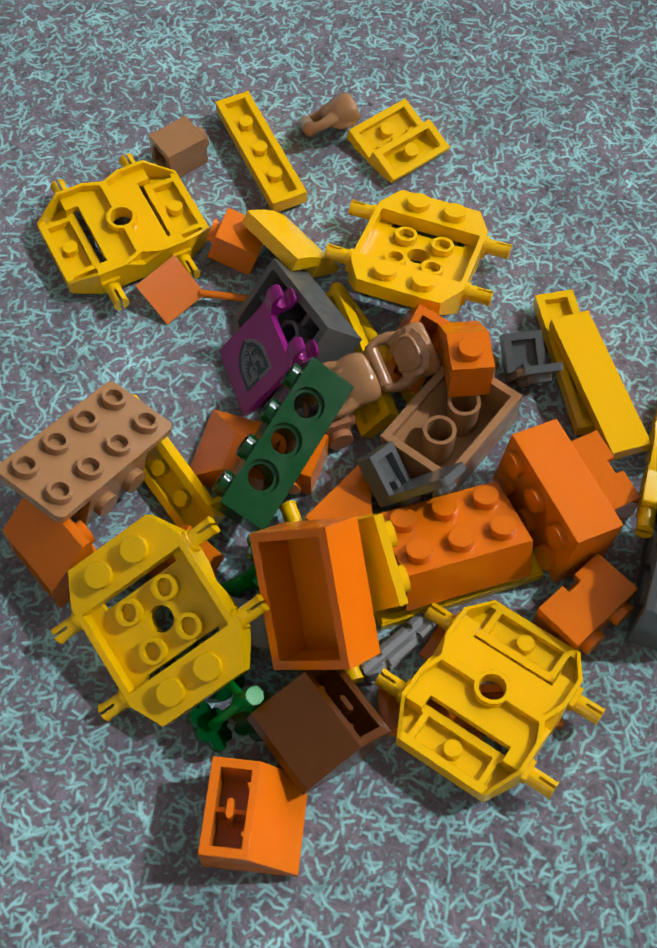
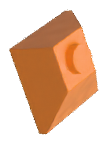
(218, 448)

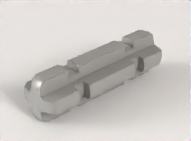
(398, 647)

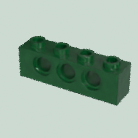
(324, 396)

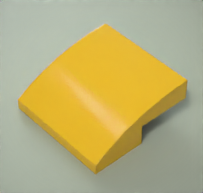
(397, 141)
(288, 242)

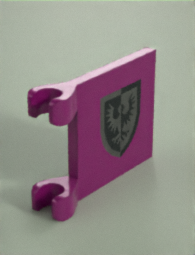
(259, 353)

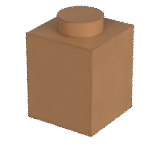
(179, 146)

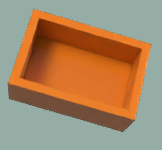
(556, 499)
(460, 544)
(315, 594)

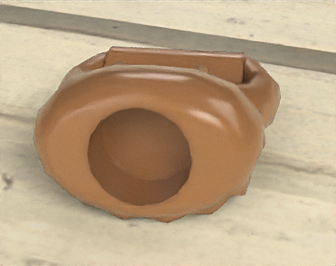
(338, 113)
(411, 352)
(359, 373)

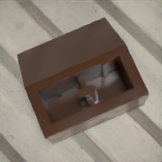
(318, 727)

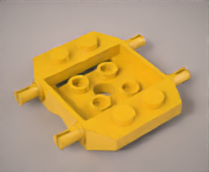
(129, 249)
(384, 254)
(128, 633)
(538, 682)

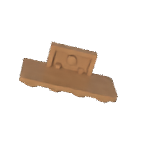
(87, 456)

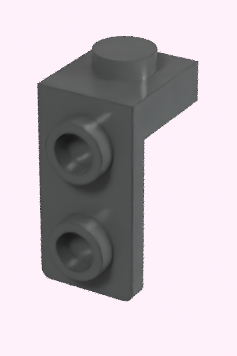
(525, 359)
(392, 483)

